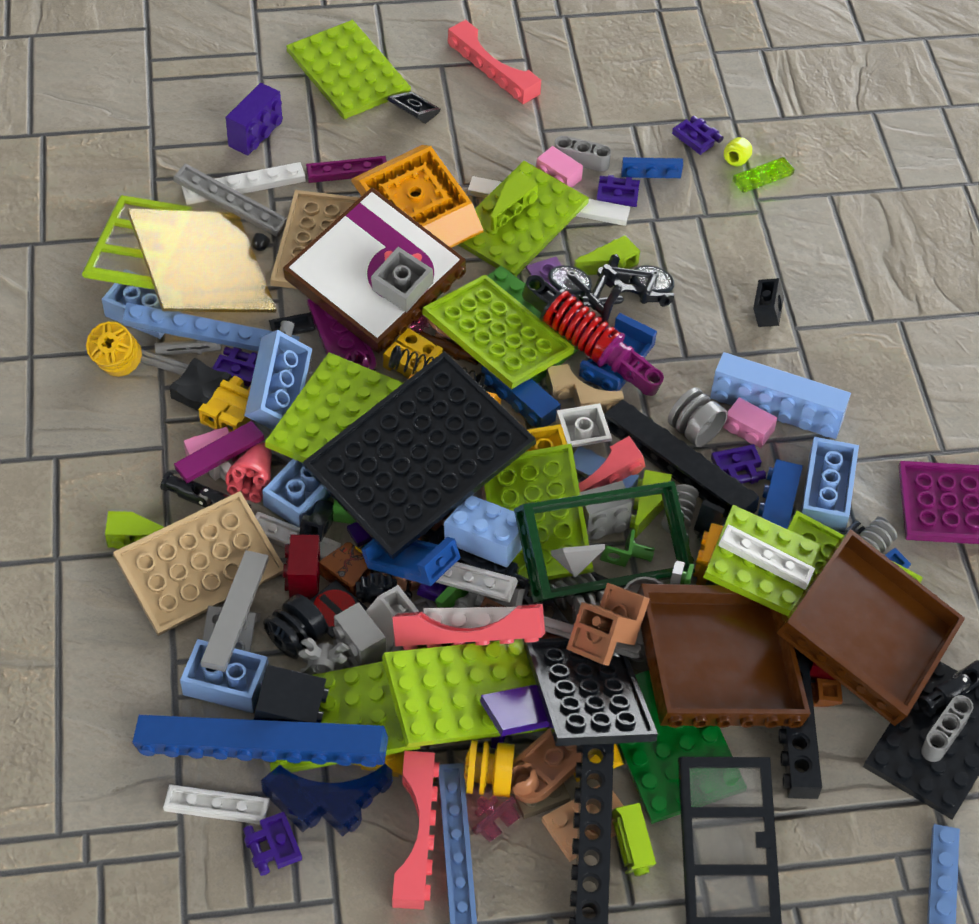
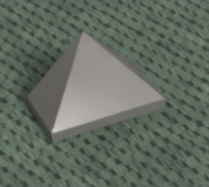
(577, 558)

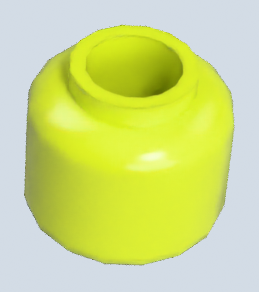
(737, 151)

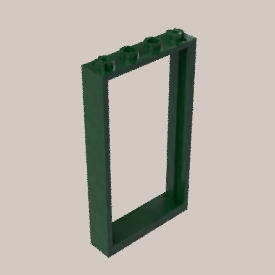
(533, 552)

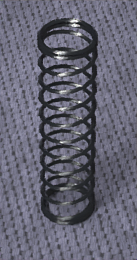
(396, 356)

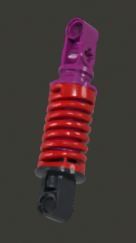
(587, 332)

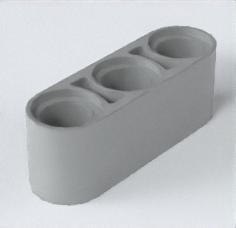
(589, 154)
(951, 719)

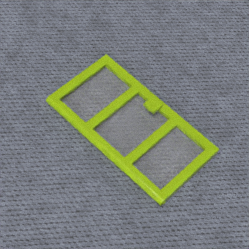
(117, 252)

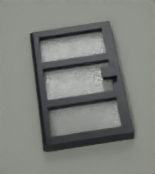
(729, 841)

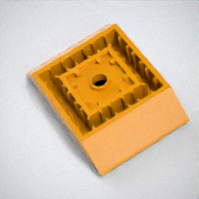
(442, 203)

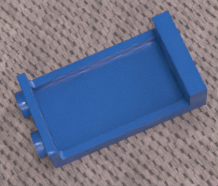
(637, 336)
(419, 562)

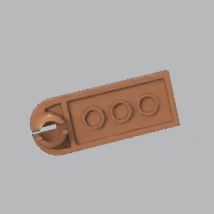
(542, 768)

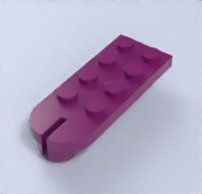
(339, 339)

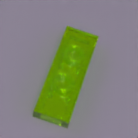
(763, 174)

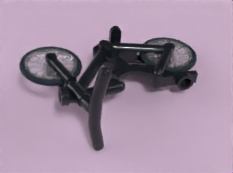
(651, 282)

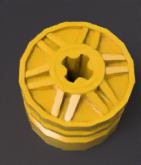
(121, 357)
(489, 768)

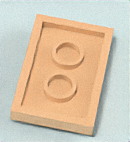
(560, 824)

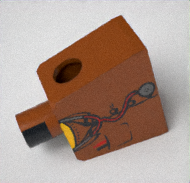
(345, 566)

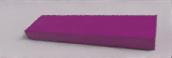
(341, 169)
(219, 452)

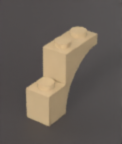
(564, 385)

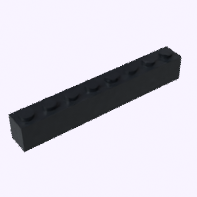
(679, 459)

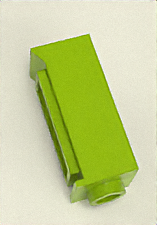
(633, 839)

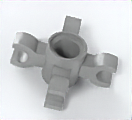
(323, 657)

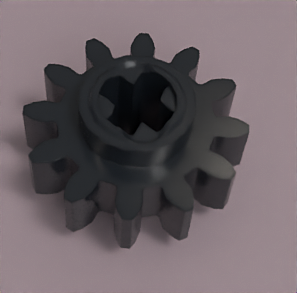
(373, 586)

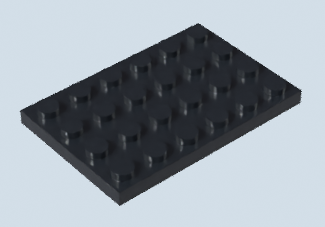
(588, 699)
(900, 761)

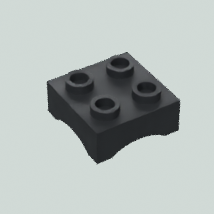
(197, 384)

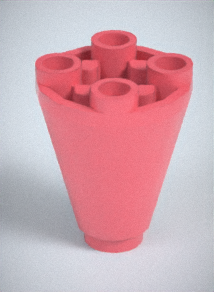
(250, 473)

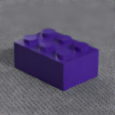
(254, 119)

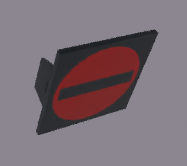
(333, 601)

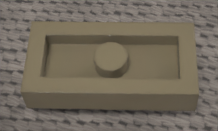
(557, 798)

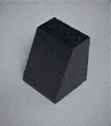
(290, 696)

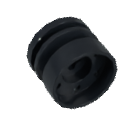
(294, 623)

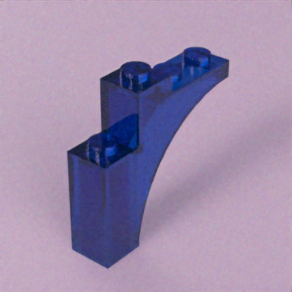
(337, 803)

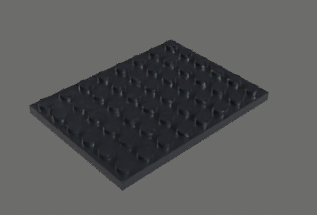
(418, 454)

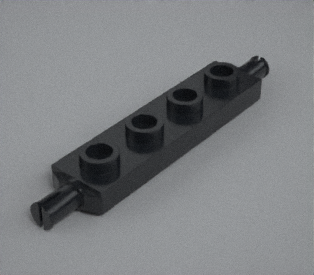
(512, 570)

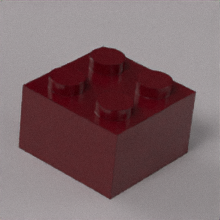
(302, 565)

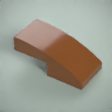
(826, 693)

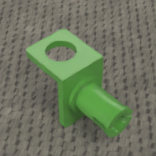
(631, 549)

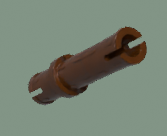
(450, 348)

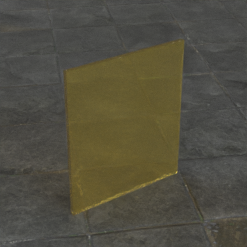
(200, 261)

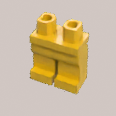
(416, 343)
(226, 405)

